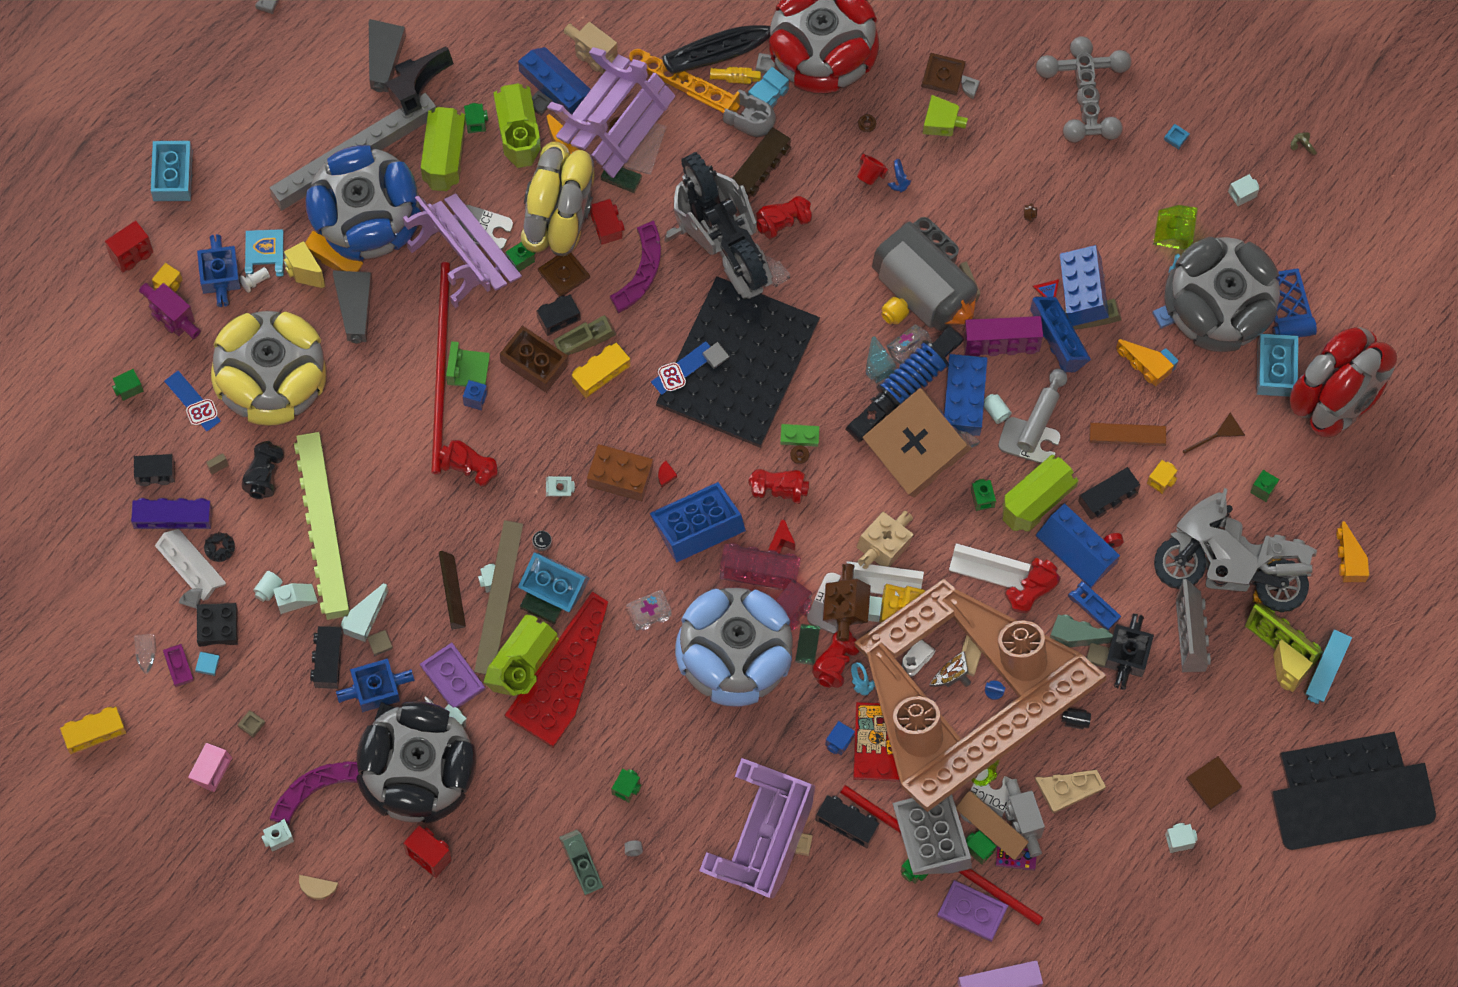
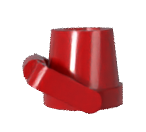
(871, 169)

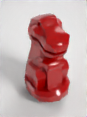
(778, 216)
(464, 459)
(784, 484)
(1038, 583)
(831, 663)

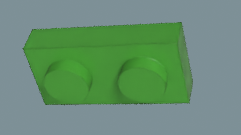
(799, 435)

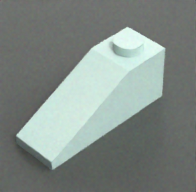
(362, 616)

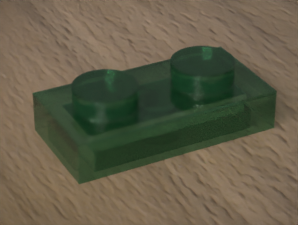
(623, 179)
(540, 608)

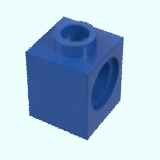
(475, 395)
(839, 738)

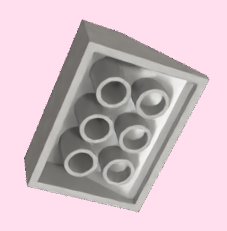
(1192, 628)
(933, 838)

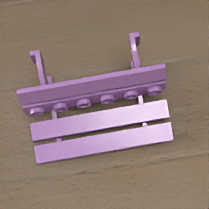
(596, 122)
(477, 267)

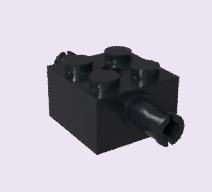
(1123, 661)

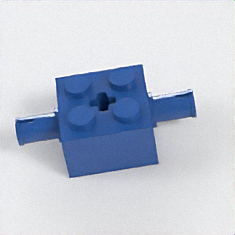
(218, 270)
(370, 674)

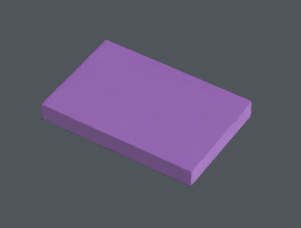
(452, 676)
(972, 911)

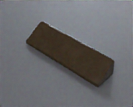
(452, 590)

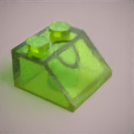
(1175, 227)

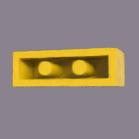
(600, 370)
(92, 730)

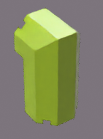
(517, 124)
(443, 148)
(1038, 494)
(521, 657)

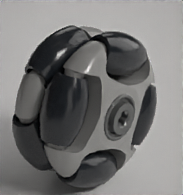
(415, 763)

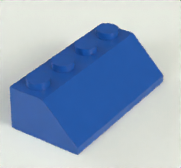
(553, 78)
(1060, 334)
(1078, 545)

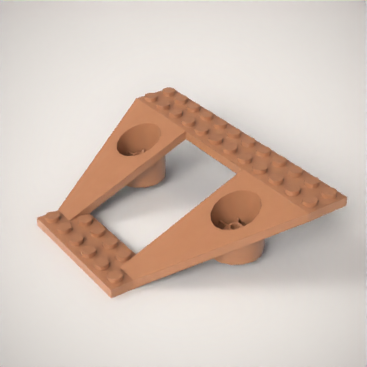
(934, 758)

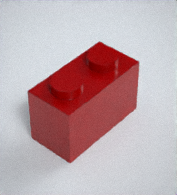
(606, 222)

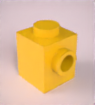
(169, 276)
(1163, 476)

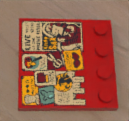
(872, 746)

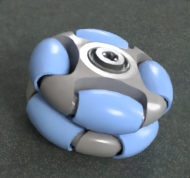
(734, 645)

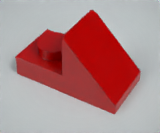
(782, 538)

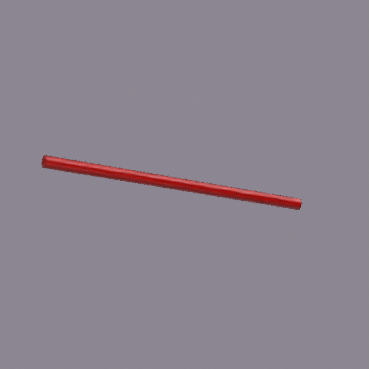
(440, 368)
(969, 873)

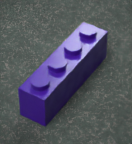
(171, 514)

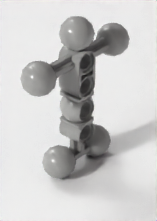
(1081, 49)

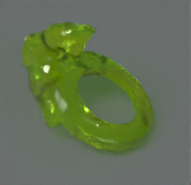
(991, 775)

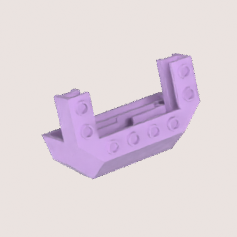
(769, 832)

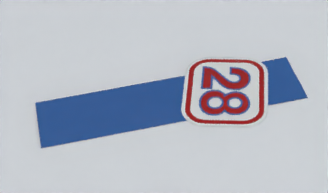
(673, 375)
(198, 410)

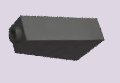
(384, 52)
(354, 301)

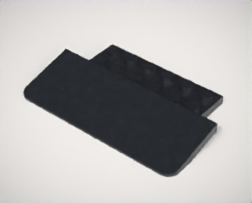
(1350, 792)

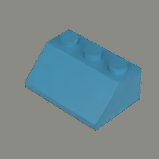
(553, 582)

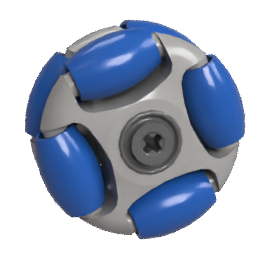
(362, 202)

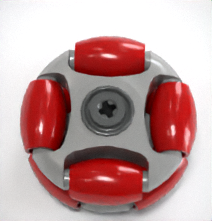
(823, 42)
(1343, 381)

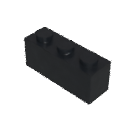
(1109, 493)
(327, 657)
(847, 821)

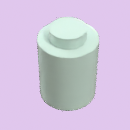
(996, 408)
(265, 587)

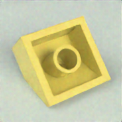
(303, 266)
(1290, 666)

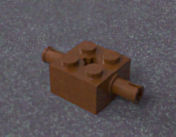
(846, 602)

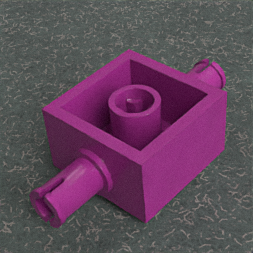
(170, 310)

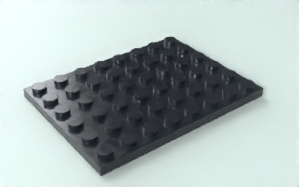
(764, 352)

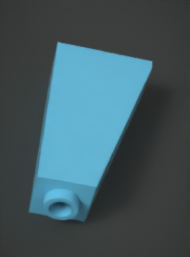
(1328, 666)

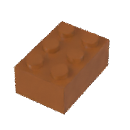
(620, 472)

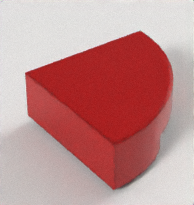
(666, 474)

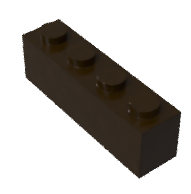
(762, 161)

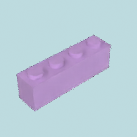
(1019, 975)

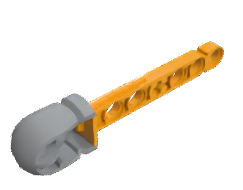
(755, 119)

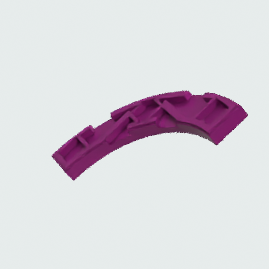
(646, 271)
(310, 783)

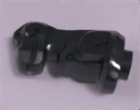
(259, 475)

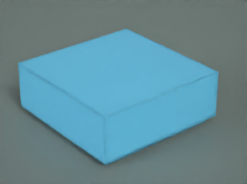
(207, 663)

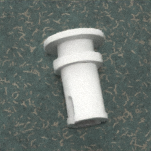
(253, 279)

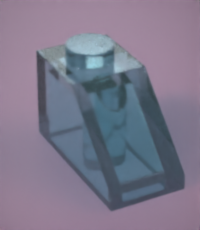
(879, 362)

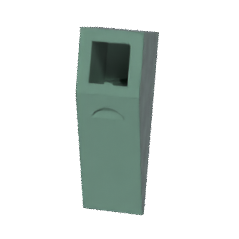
(1078, 633)
(581, 861)

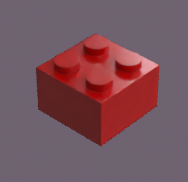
(129, 246)
(427, 851)

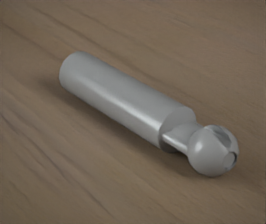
(1042, 412)

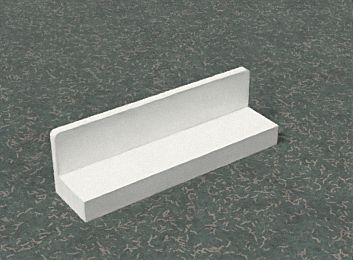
(189, 562)
(988, 567)
(878, 576)

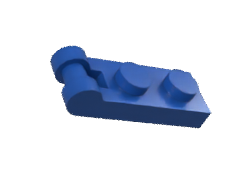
(1094, 606)

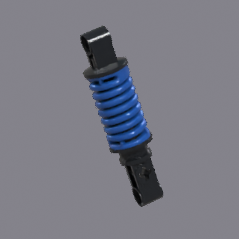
(906, 380)

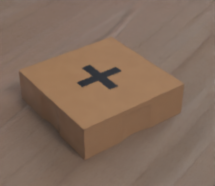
(916, 442)

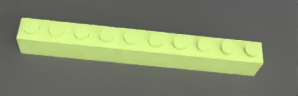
(322, 525)

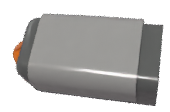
(926, 275)

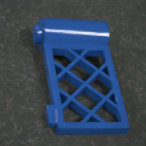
(1297, 324)

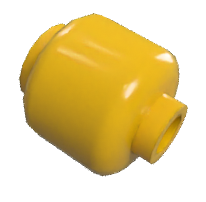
(895, 310)

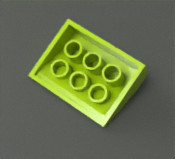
(1272, 629)

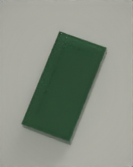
(807, 644)

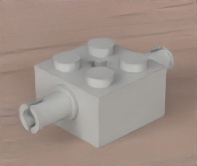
(1024, 816)

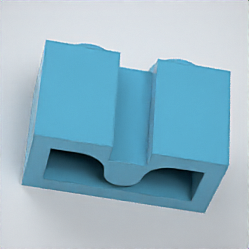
(770, 87)

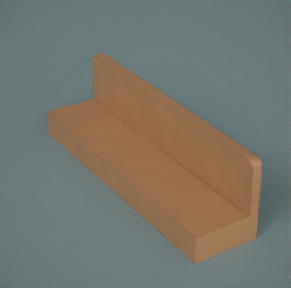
(992, 825)

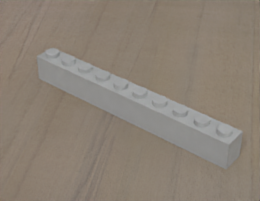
(377, 136)

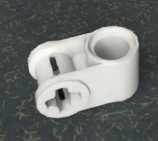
(917, 655)

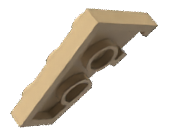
(1069, 789)

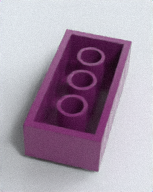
(1002, 336)

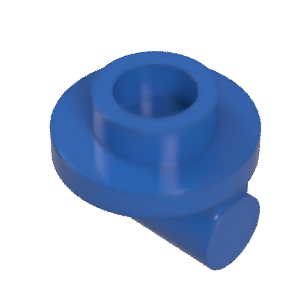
(994, 690)

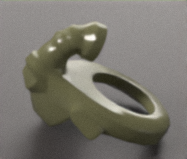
(1304, 139)

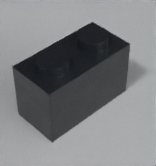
(558, 314)
(154, 469)

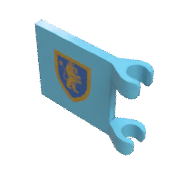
(264, 248)

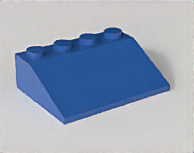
(698, 522)

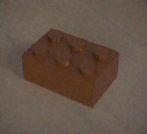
(534, 359)

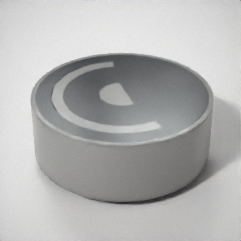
(542, 540)

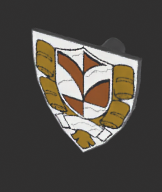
(952, 672)

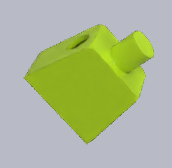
(942, 118)

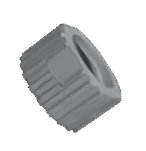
(633, 848)

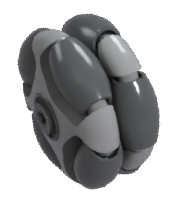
(1223, 293)

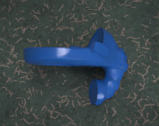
(901, 178)

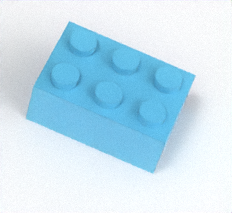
(171, 171)
(1276, 364)

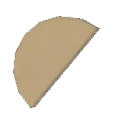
(317, 888)

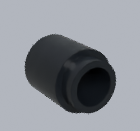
(1076, 718)

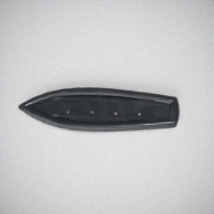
(716, 48)

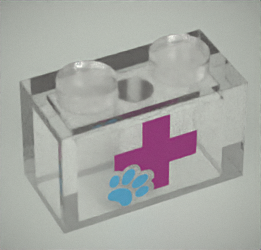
(907, 343)
(649, 610)

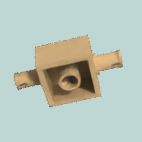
(591, 37)
(885, 540)

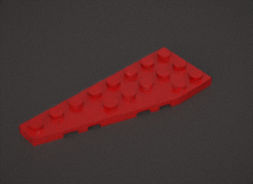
(561, 677)

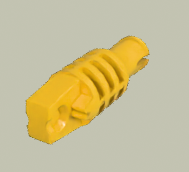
(736, 75)

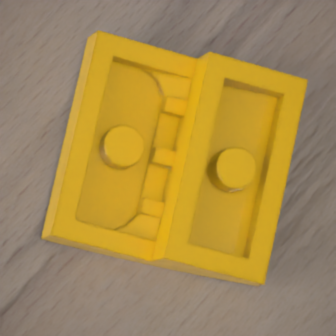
(893, 603)

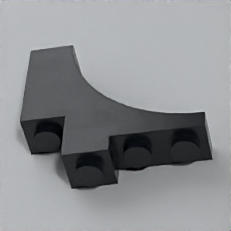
(414, 76)

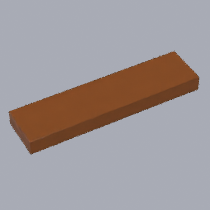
(1127, 434)

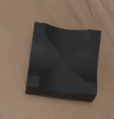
(217, 624)

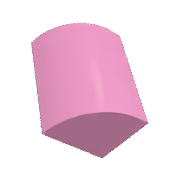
(210, 767)

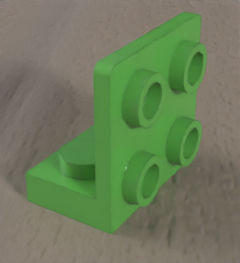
(466, 366)

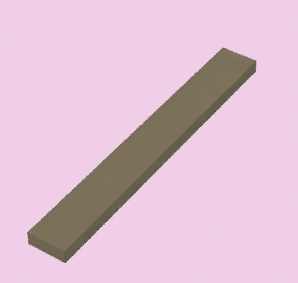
(498, 595)

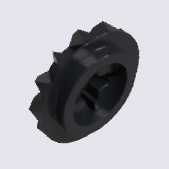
(221, 554)

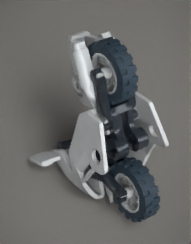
(707, 210)
(1234, 556)

